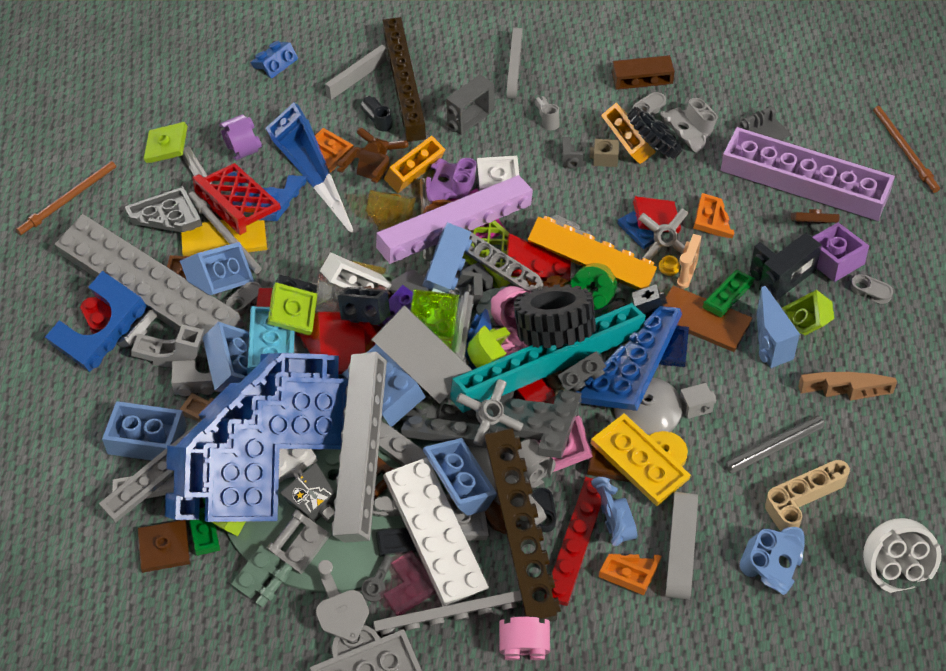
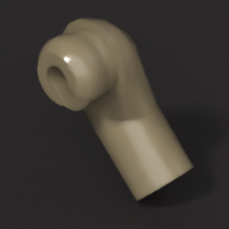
(553, 382)

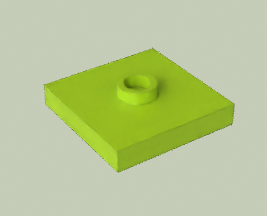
(165, 142)
(292, 308)

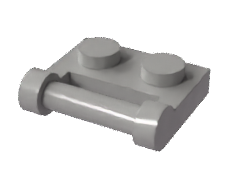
(304, 546)

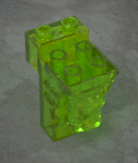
(437, 312)

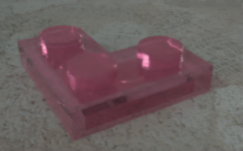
(414, 587)

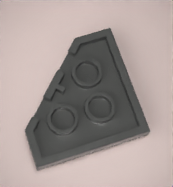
(165, 211)

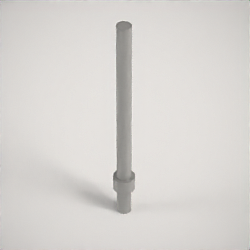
(204, 208)

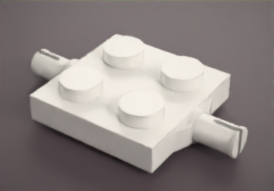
(294, 461)

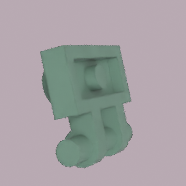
(257, 572)

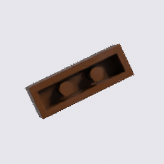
(643, 72)

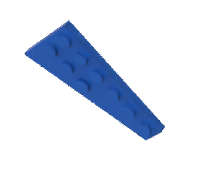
(634, 364)

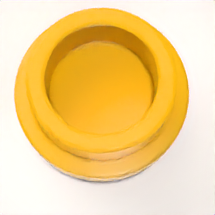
(669, 265)

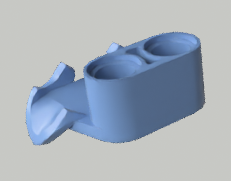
(618, 514)
(784, 543)

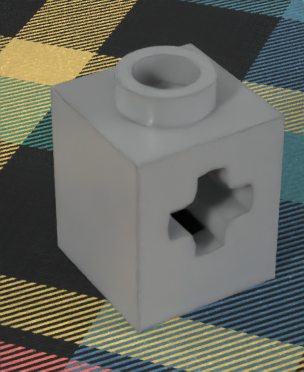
(697, 400)

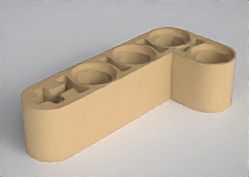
(829, 476)

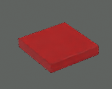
(658, 210)

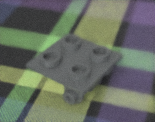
(765, 124)

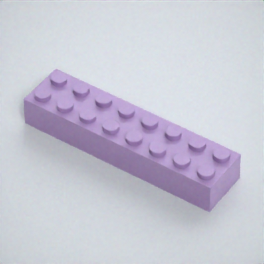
(807, 173)

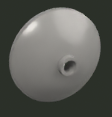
(659, 414)

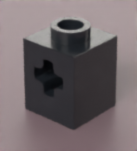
(649, 299)

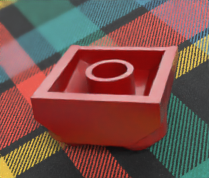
(96, 314)

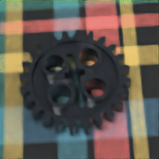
(655, 132)

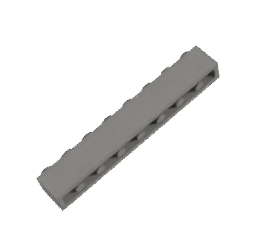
(359, 448)

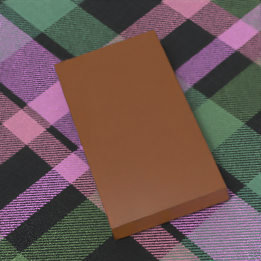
(721, 331)

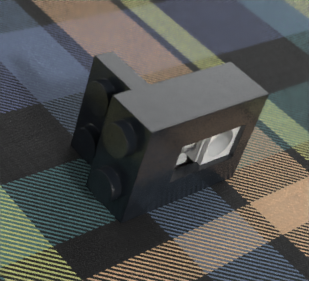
(788, 267)

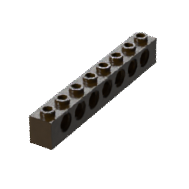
(404, 80)
(498, 444)

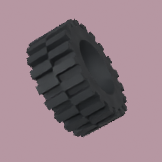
(555, 316)

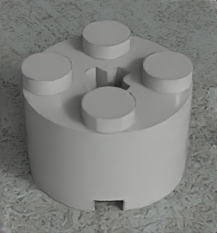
(536, 465)

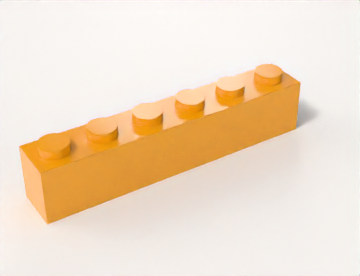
(585, 250)

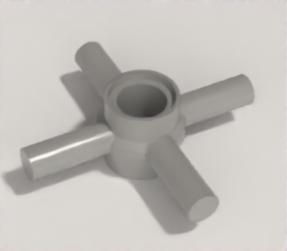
(658, 229)
(482, 415)

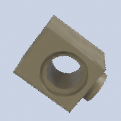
(605, 152)

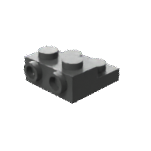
(576, 375)

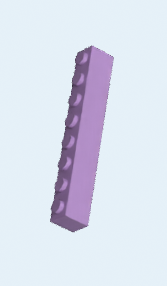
(468, 213)

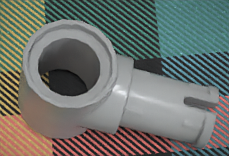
(548, 113)

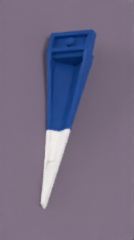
(297, 141)

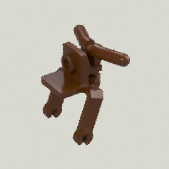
(372, 157)

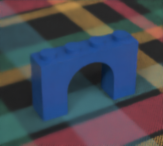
(91, 349)

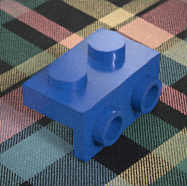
(275, 59)

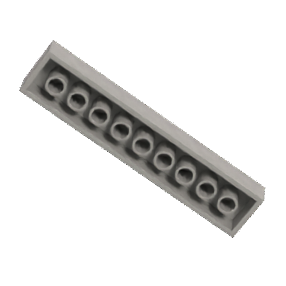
(161, 289)

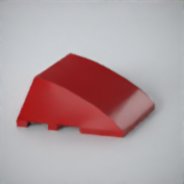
(339, 337)

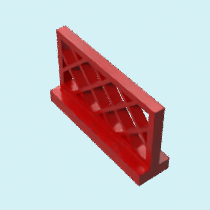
(223, 205)

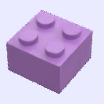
(840, 252)

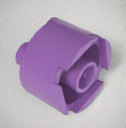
(240, 136)

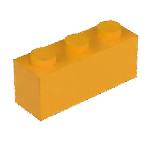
(628, 136)
(414, 164)

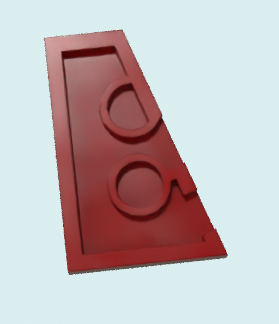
(537, 259)

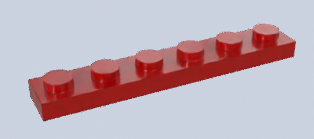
(575, 542)

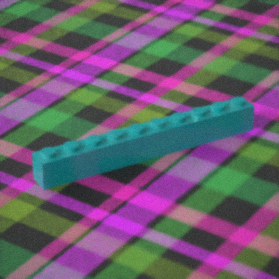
(536, 363)

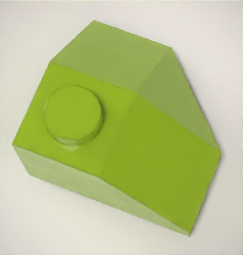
(810, 312)

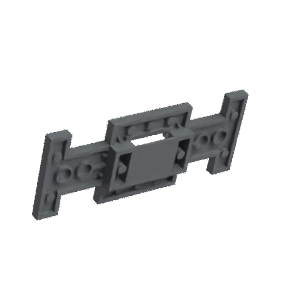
(540, 421)

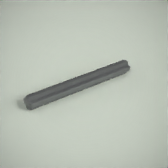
(775, 444)

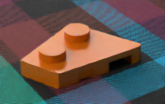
(712, 217)
(630, 571)

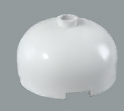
(895, 549)

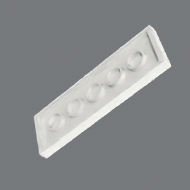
(435, 532)

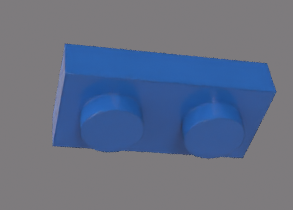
(630, 226)

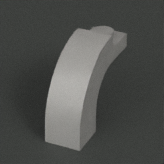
(165, 351)

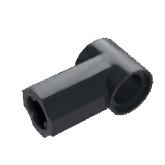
(377, 113)

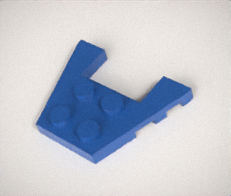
(282, 196)

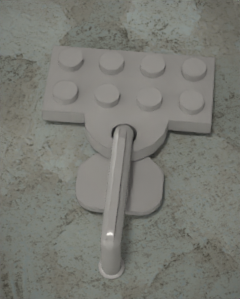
(345, 618)

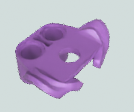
(460, 176)

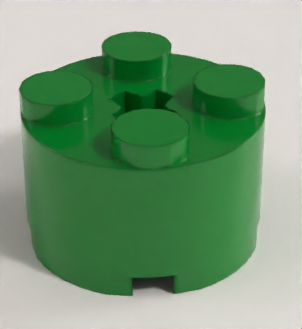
(603, 280)

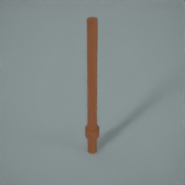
(924, 174)
(36, 219)

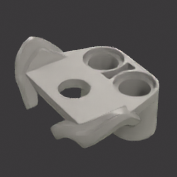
(697, 118)

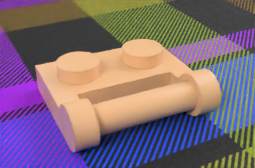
(689, 261)

